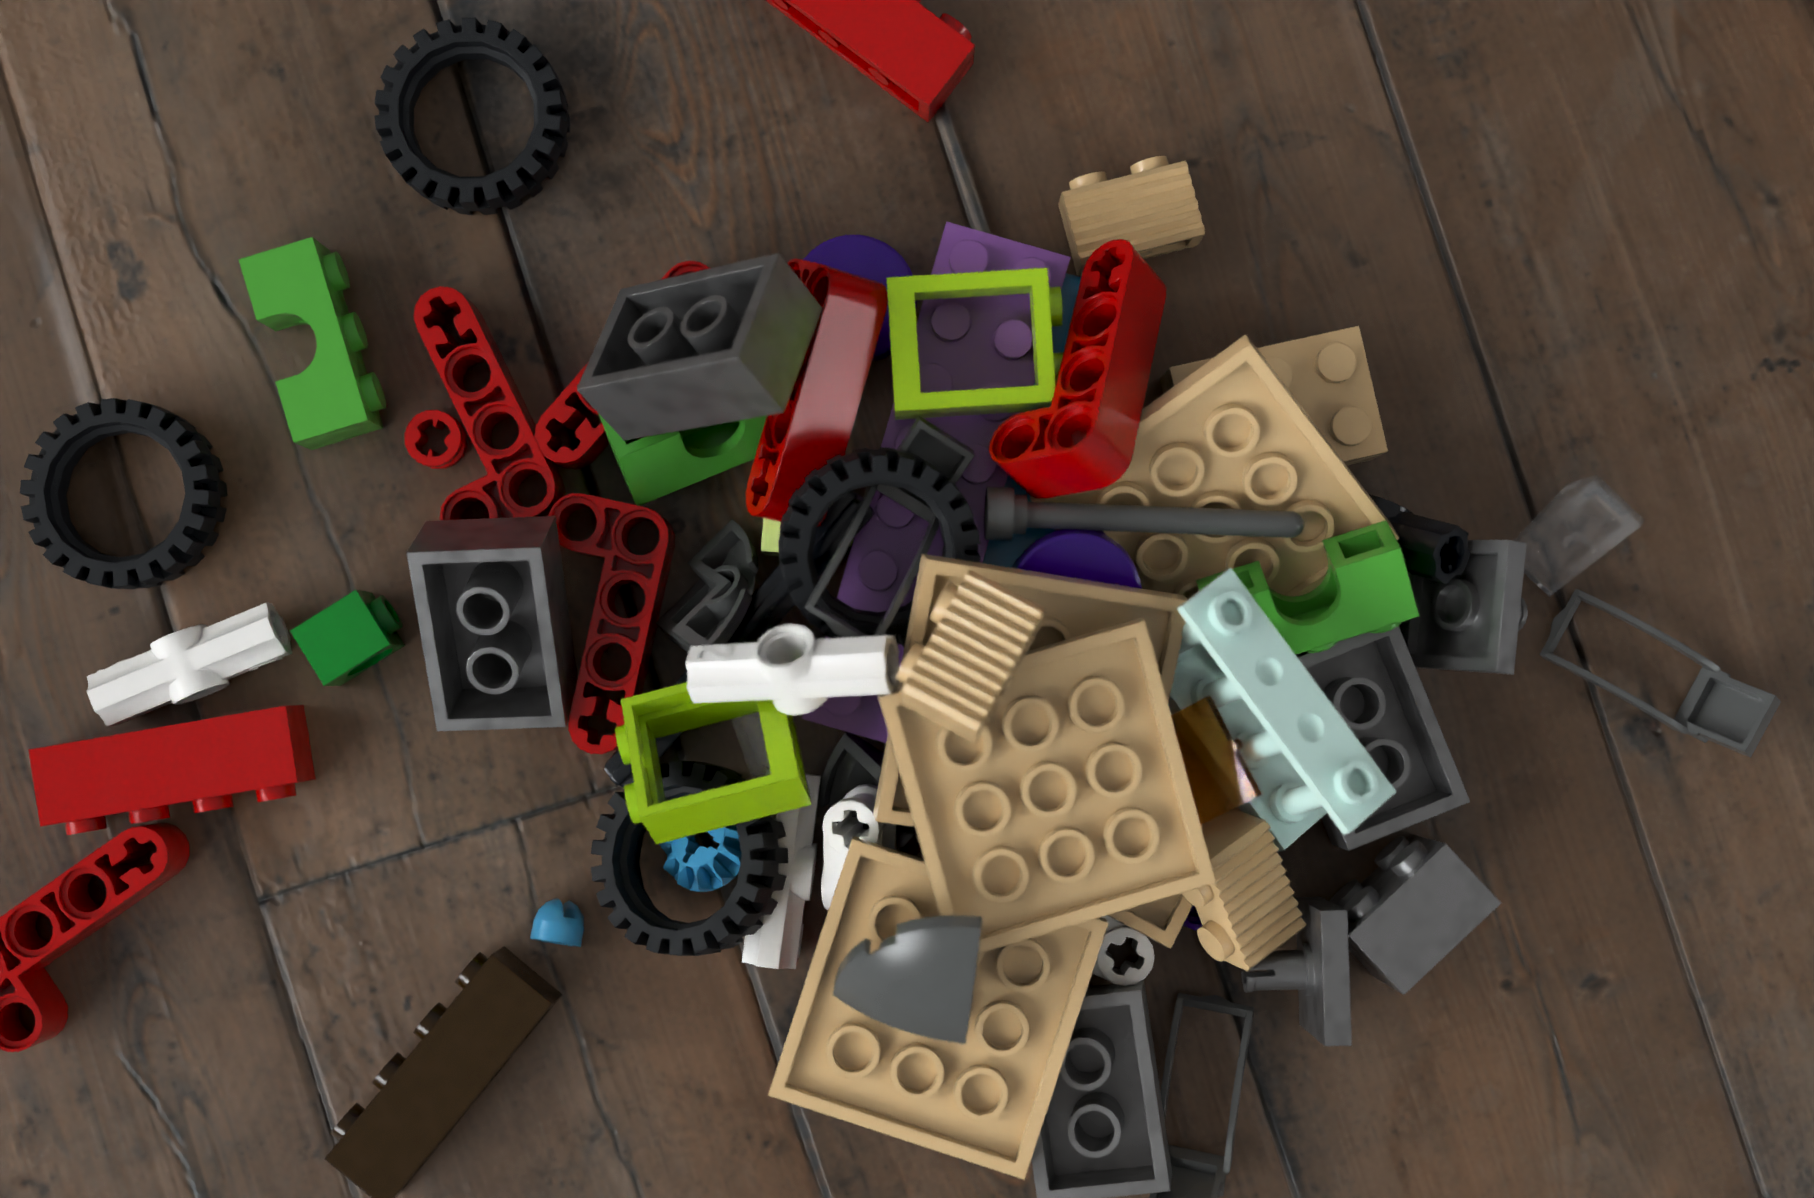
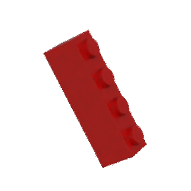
(893, 44)
(172, 765)

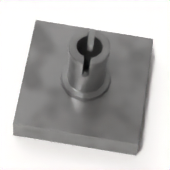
(1474, 616)
(1316, 969)

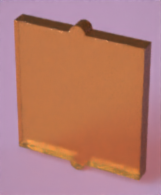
(1212, 761)

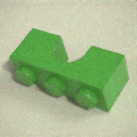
(334, 393)
(684, 457)
(1360, 594)

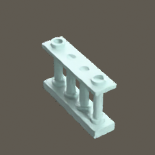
(1287, 726)

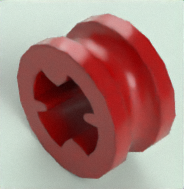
(416, 438)

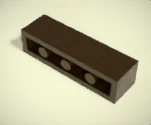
(443, 1075)

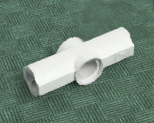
(189, 664)
(793, 669)
(780, 938)

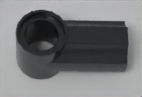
(1428, 545)

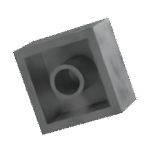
(1412, 910)

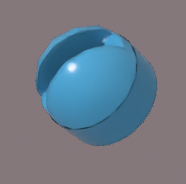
(558, 924)

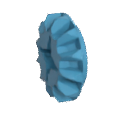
(702, 867)

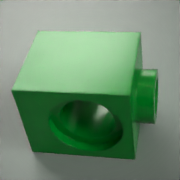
(349, 636)

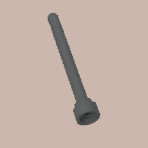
(1012, 514)

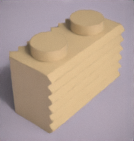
(1148, 208)
(970, 654)
(1251, 903)

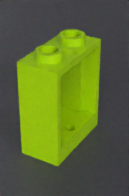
(1045, 313)
(671, 712)

